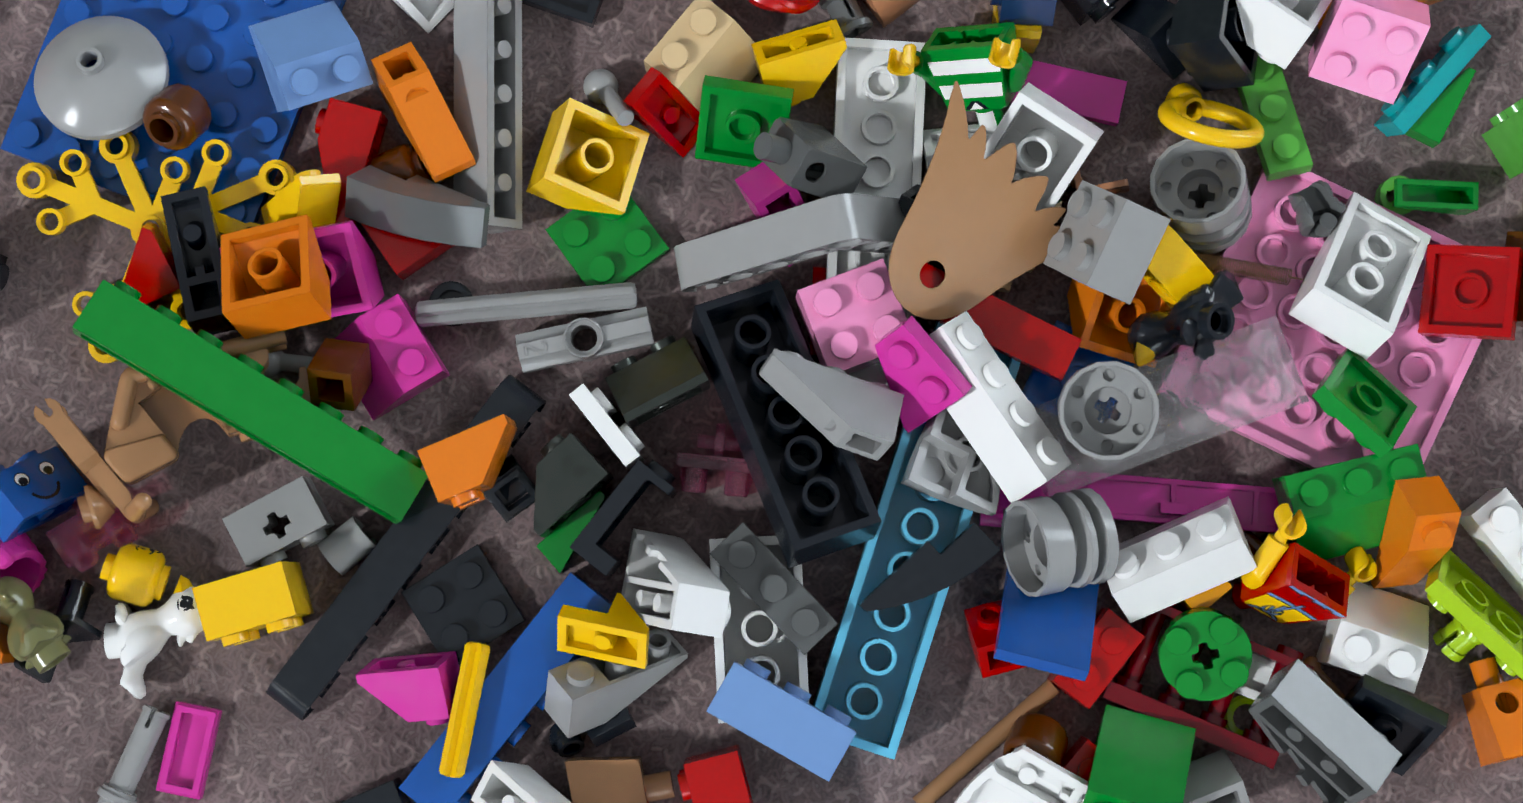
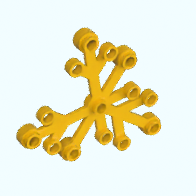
(87, 201)

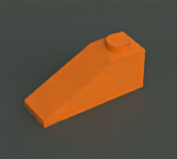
(1416, 531)

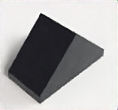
(1147, 27)

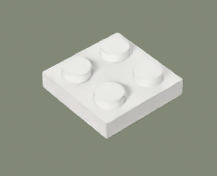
(599, 413)

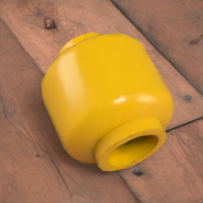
(135, 575)

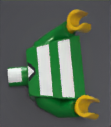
(982, 60)

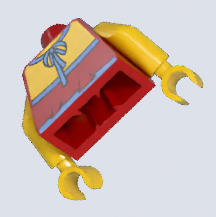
(1295, 582)

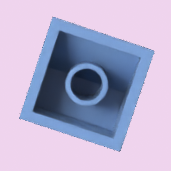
(309, 56)

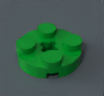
(1192, 678)

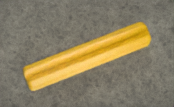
(464, 709)

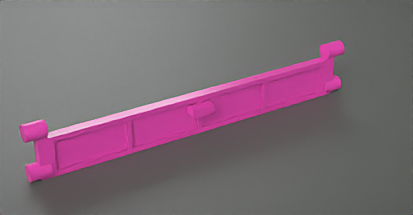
(1168, 499)

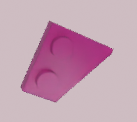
(920, 372)

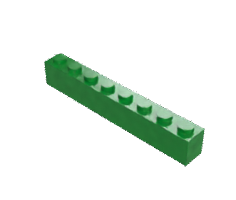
(250, 401)

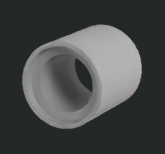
(347, 546)

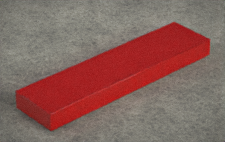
(1016, 332)

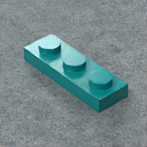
(1431, 79)

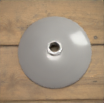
(113, 92)

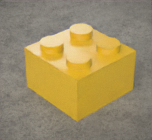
(253, 600)

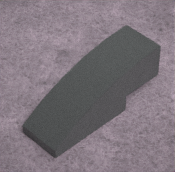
(416, 208)

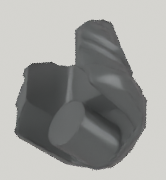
(1316, 210)

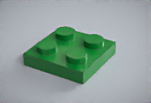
(734, 117)
(606, 245)
(1364, 402)

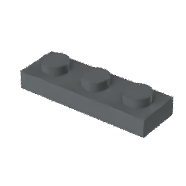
(773, 588)

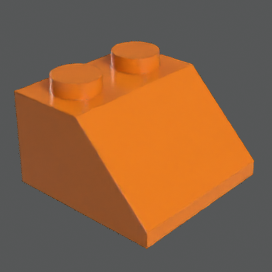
(274, 278)
(468, 461)

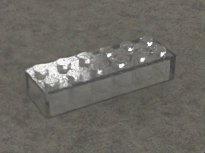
(1197, 398)

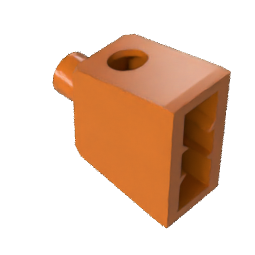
(1495, 731)

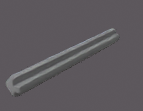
(526, 304)

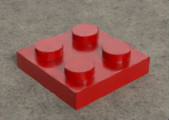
(1471, 291)

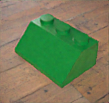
(1347, 500)

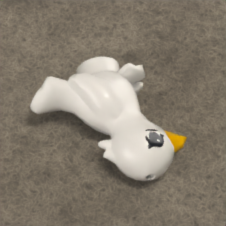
(142, 634)

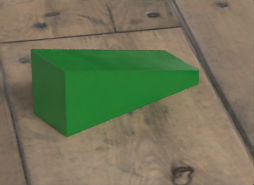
(1435, 120)
(1436, 195)
(557, 544)

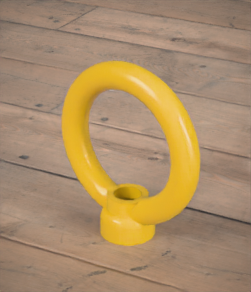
(1181, 120)

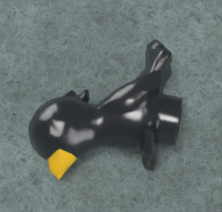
(1193, 321)

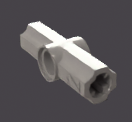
(556, 347)

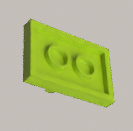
(1477, 613)

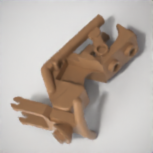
(143, 435)

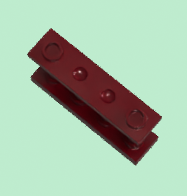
(1170, 707)

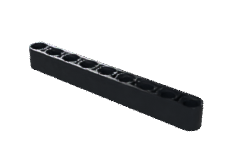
(384, 572)

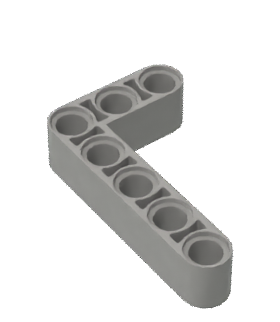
(789, 237)

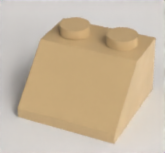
(700, 45)

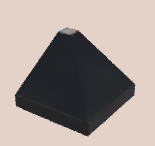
(509, 487)

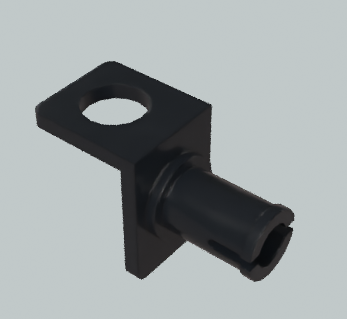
(71, 613)

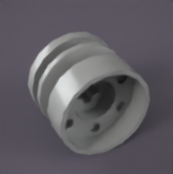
(1200, 174)
(1134, 401)
(1059, 542)

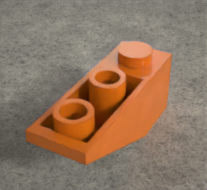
(422, 111)

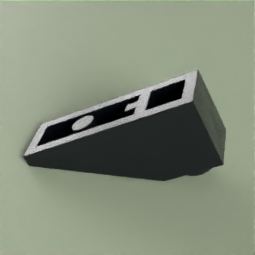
(196, 258)

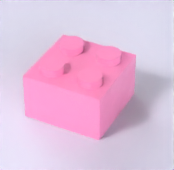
(1369, 45)
(850, 315)

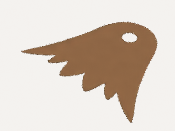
(969, 222)

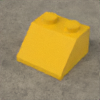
(587, 160)

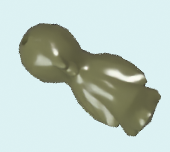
(32, 632)

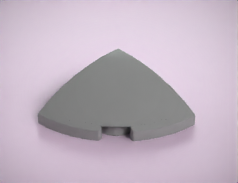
(950, 468)

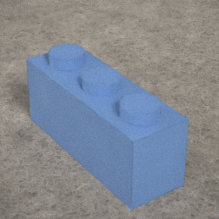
(783, 718)

